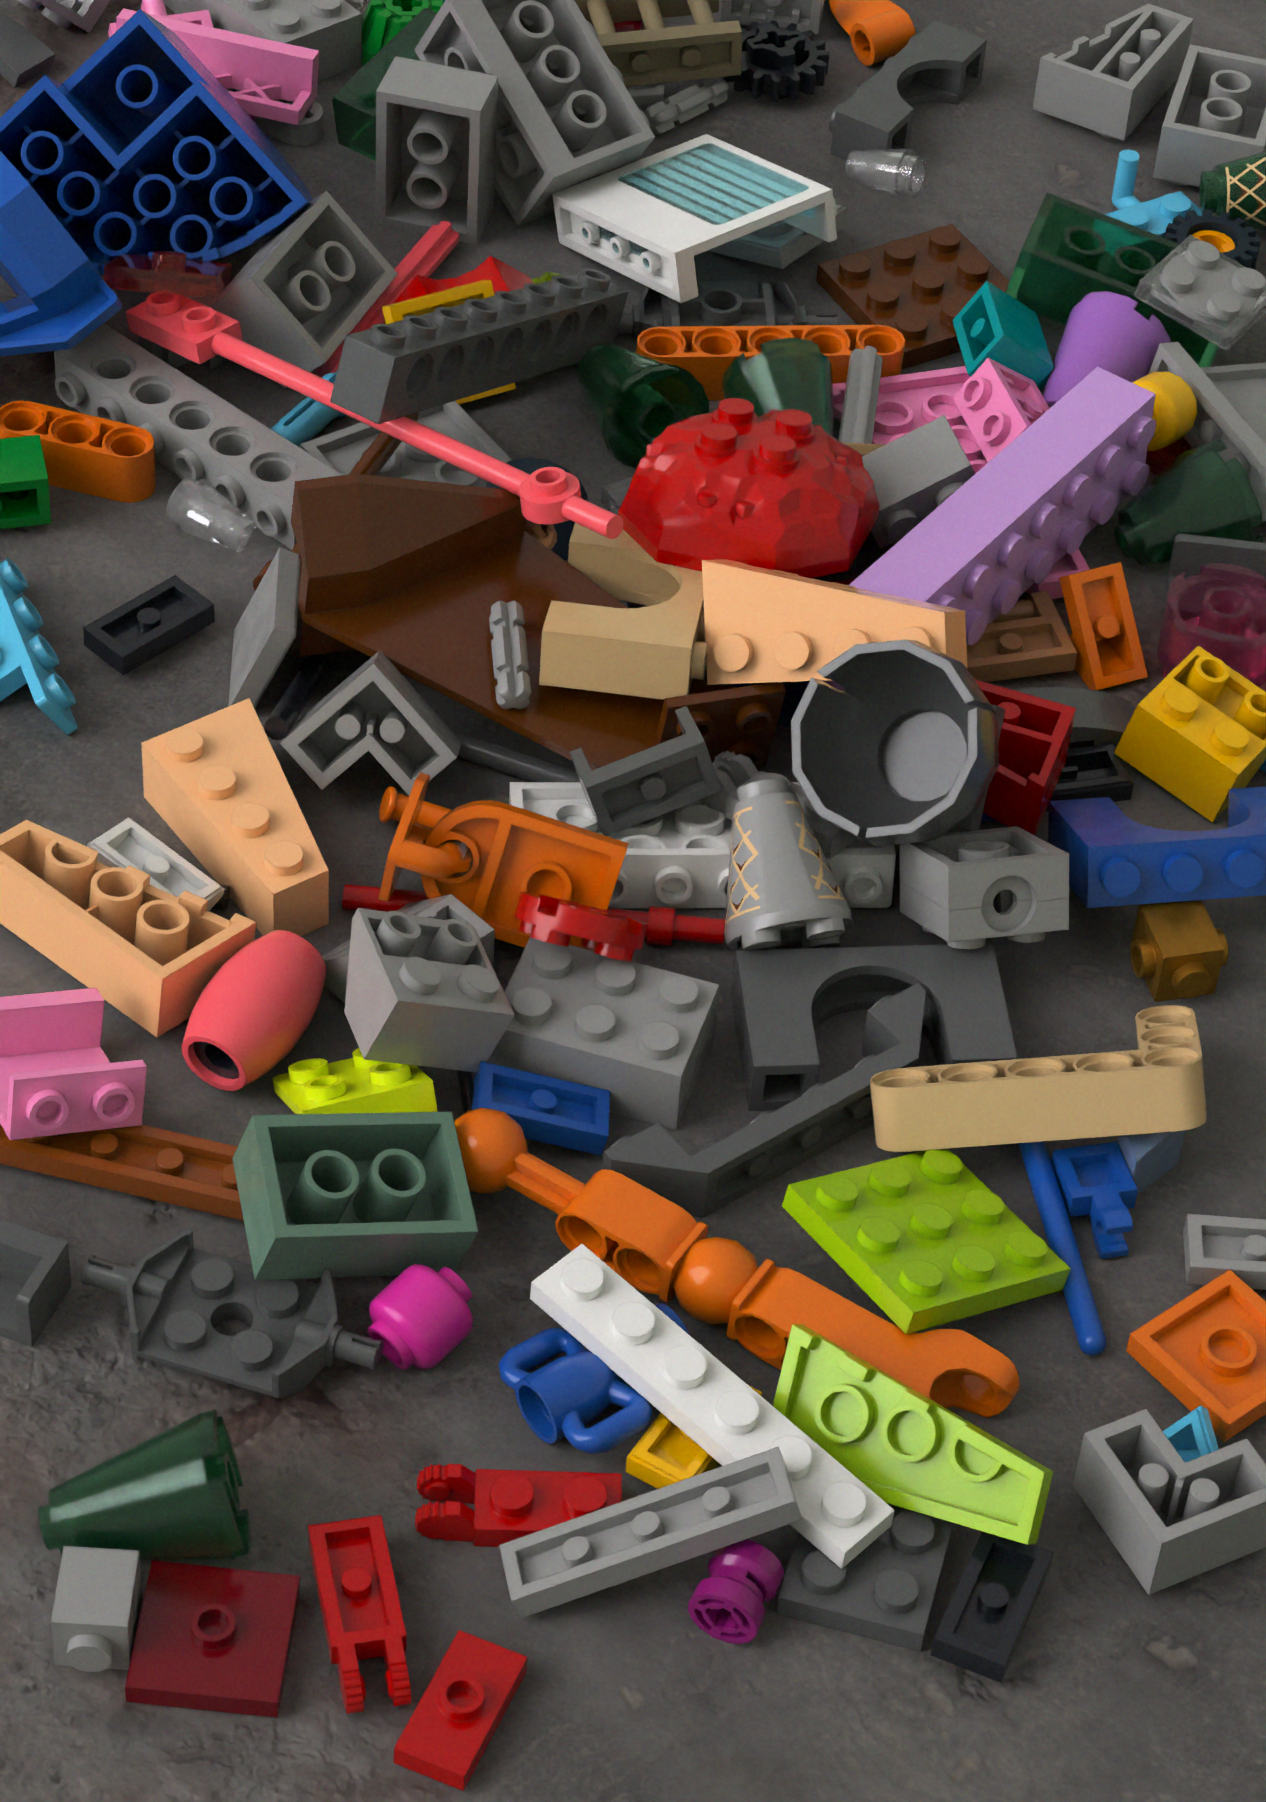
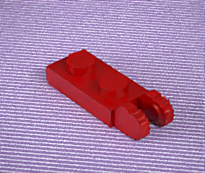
(506, 1501)
(360, 1605)

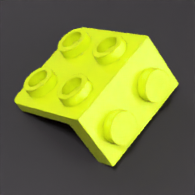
(355, 1087)

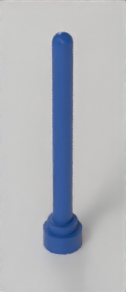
(1063, 1243)

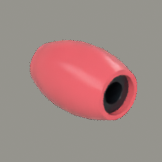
(254, 1010)

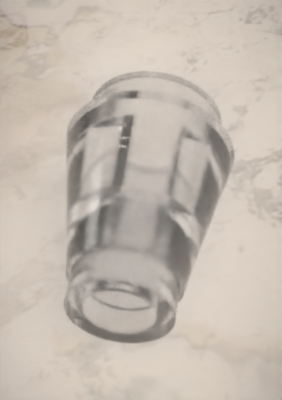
(888, 171)
(208, 514)

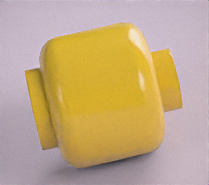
(1173, 407)

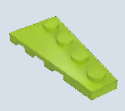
(907, 1443)

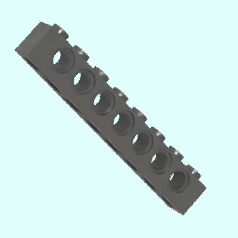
(476, 345)

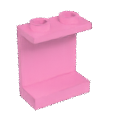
(56, 1071)

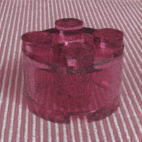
(1222, 614)

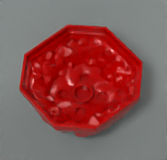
(751, 493)

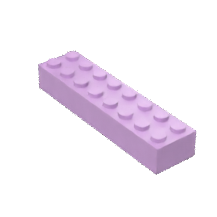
(1025, 505)

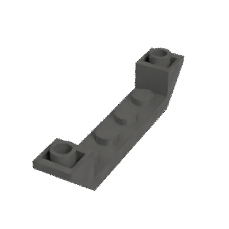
(781, 1137)

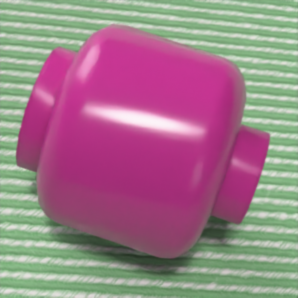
(421, 1316)

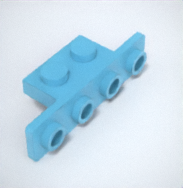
(27, 655)

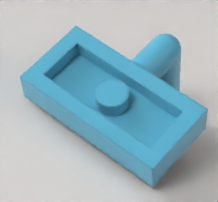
(1148, 215)

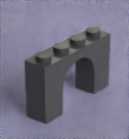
(790, 992)

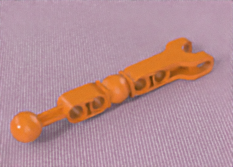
(719, 1280)

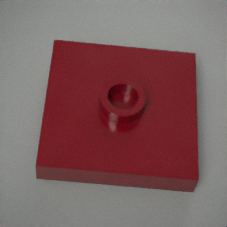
(213, 1639)

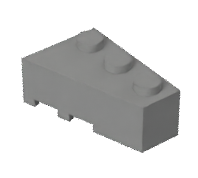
(1118, 75)

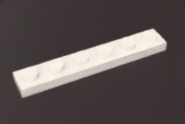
(707, 1398)

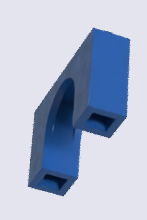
(1134, 864)

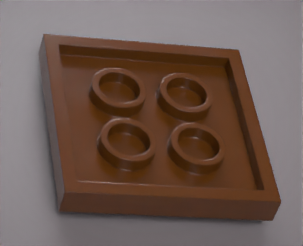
(912, 287)

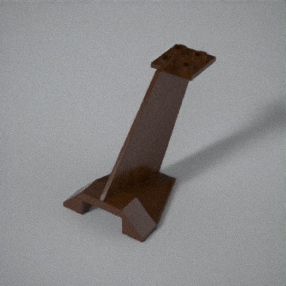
(417, 576)

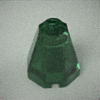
(1191, 497)

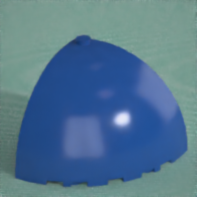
(150, 154)

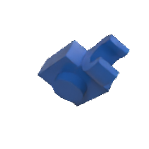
(1098, 1184)

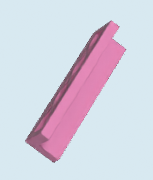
(254, 65)

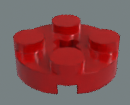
(559, 919)

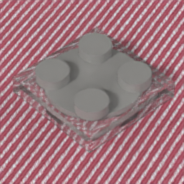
(1205, 292)

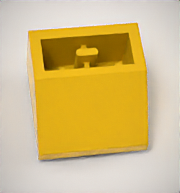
(1199, 733)

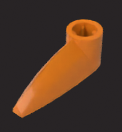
(875, 27)

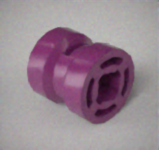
(729, 1600)

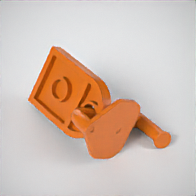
(508, 854)

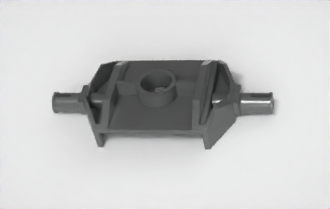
(746, 305)
(184, 1293)

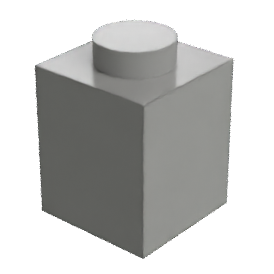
(96, 1608)

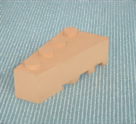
(789, 626)
(239, 817)
(112, 927)

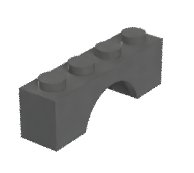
(933, 67)

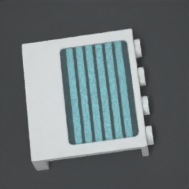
(681, 203)

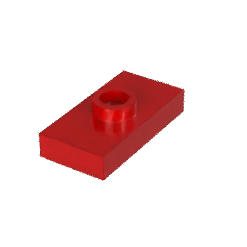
(460, 1710)

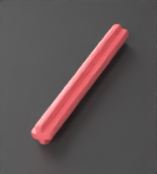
(422, 261)

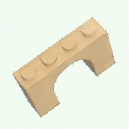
(626, 650)

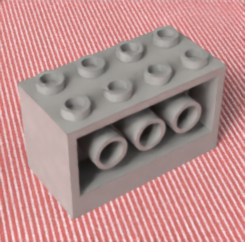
(558, 95)

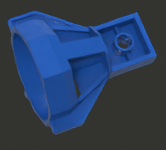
(54, 280)

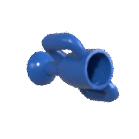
(574, 1391)

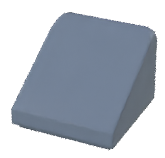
(1150, 1155)

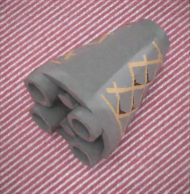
(779, 876)

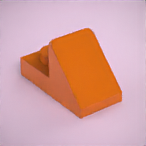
(1103, 627)

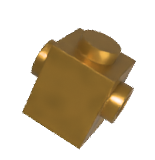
(1177, 949)

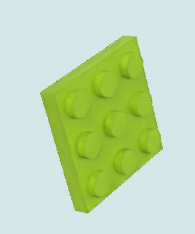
(925, 1239)

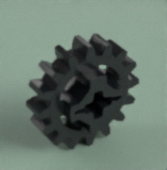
(780, 62)

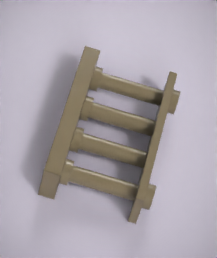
(665, 53)

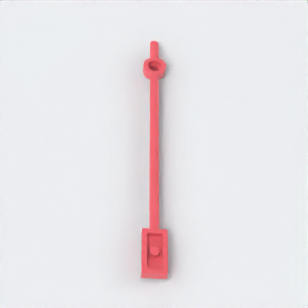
(203, 333)

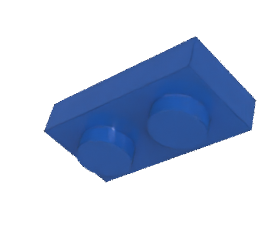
(546, 1106)

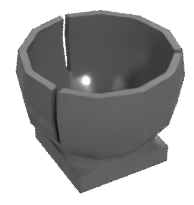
(899, 747)

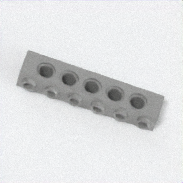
(190, 425)

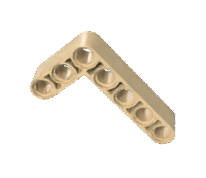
(1050, 1096)

